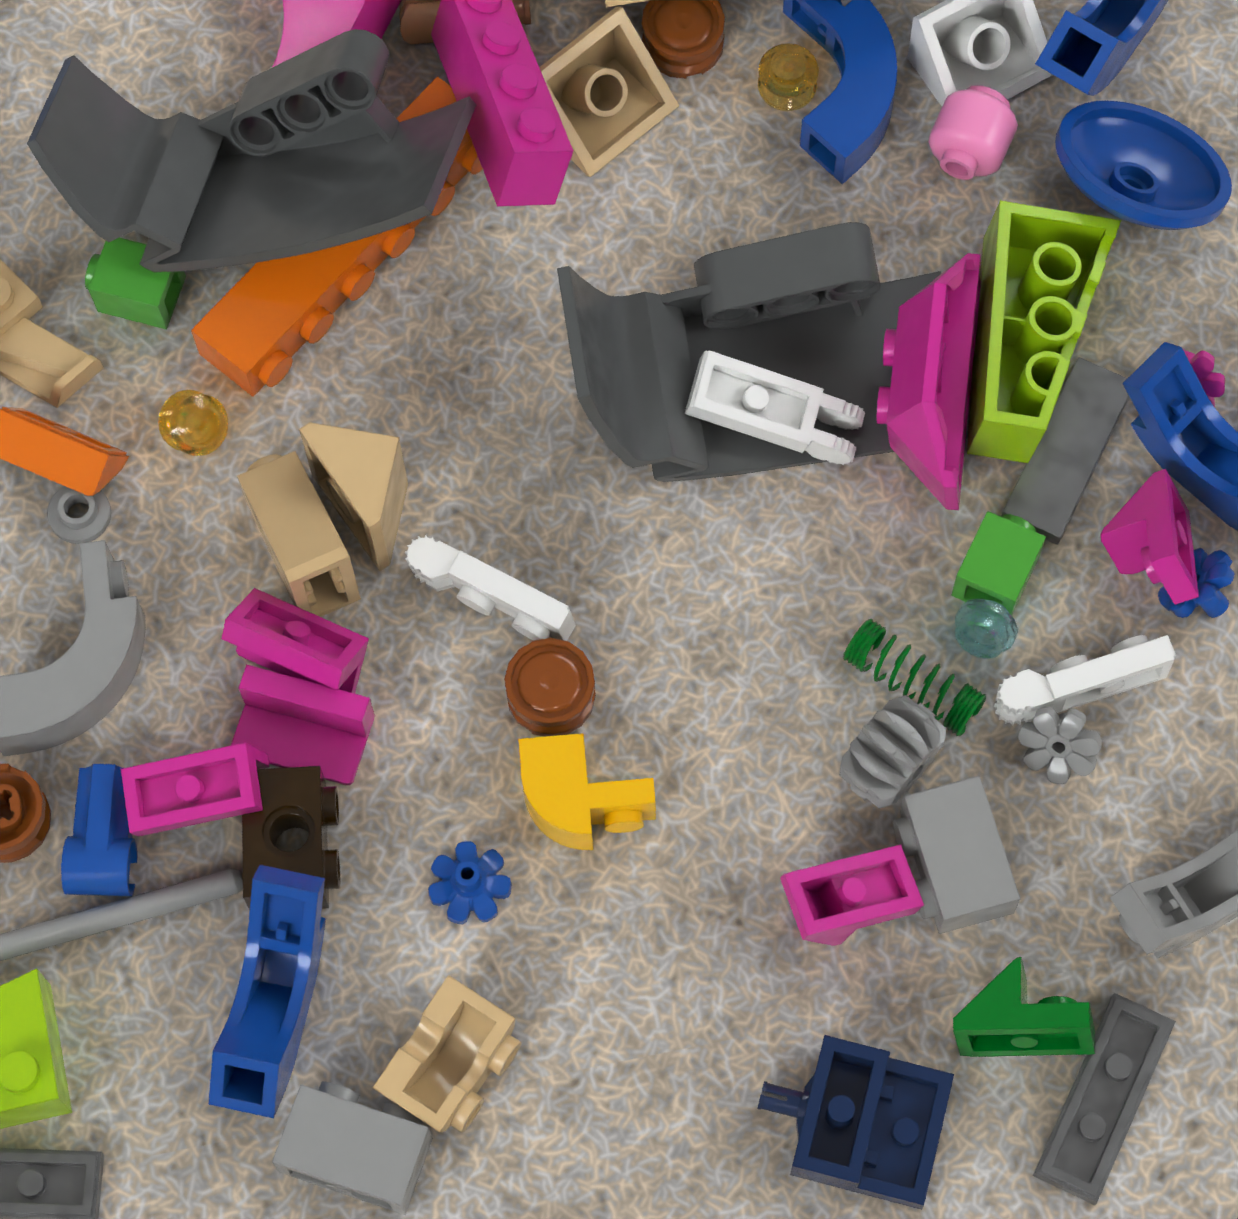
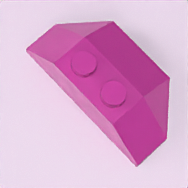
(933, 378)

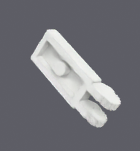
(771, 407)
(486, 587)
(1081, 681)

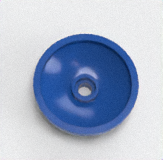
(1142, 165)

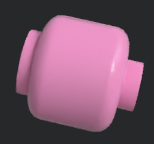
(973, 132)

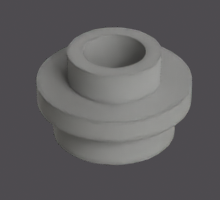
(78, 529)

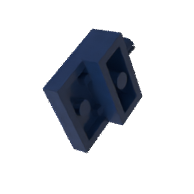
(866, 1121)

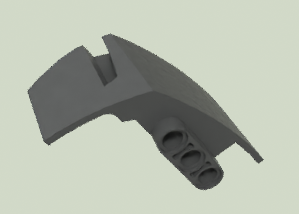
(272, 177)
(783, 304)

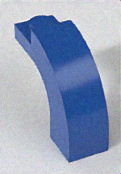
(1098, 41)
(856, 115)
(1186, 430)
(273, 993)

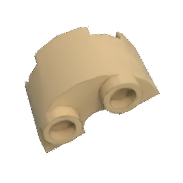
(450, 1058)

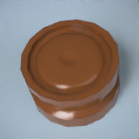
(683, 35)
(550, 687)
(23, 814)

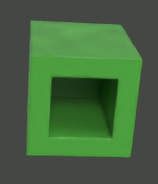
(128, 289)
(999, 561)

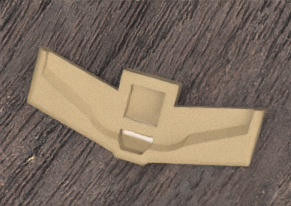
(34, 355)

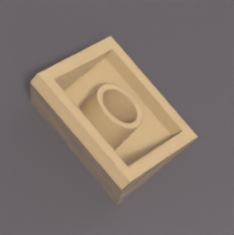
(606, 90)
(362, 480)

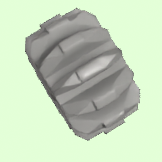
(892, 751)

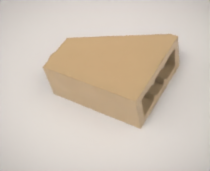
(299, 534)

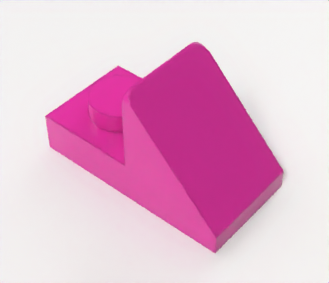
(1156, 537)
(851, 894)

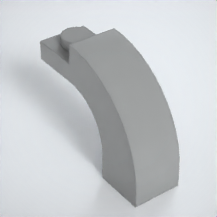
(87, 681)
(1183, 902)

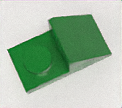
(1005, 1025)

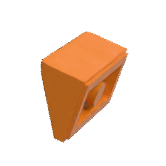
(57, 451)

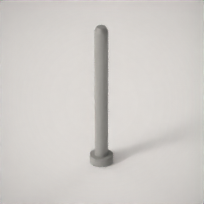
(120, 913)

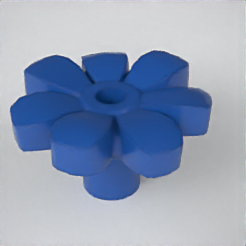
(1212, 574)
(471, 894)

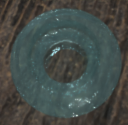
(985, 628)

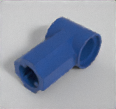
(101, 847)

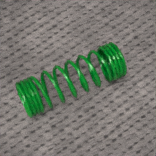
(966, 702)

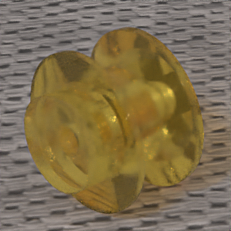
(788, 77)
(193, 422)

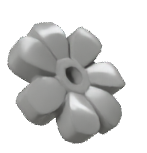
(1060, 744)

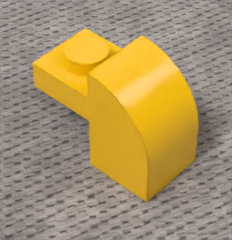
(568, 805)

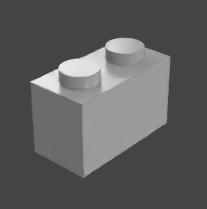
(957, 855)
(353, 1146)

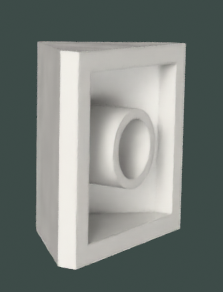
(978, 44)

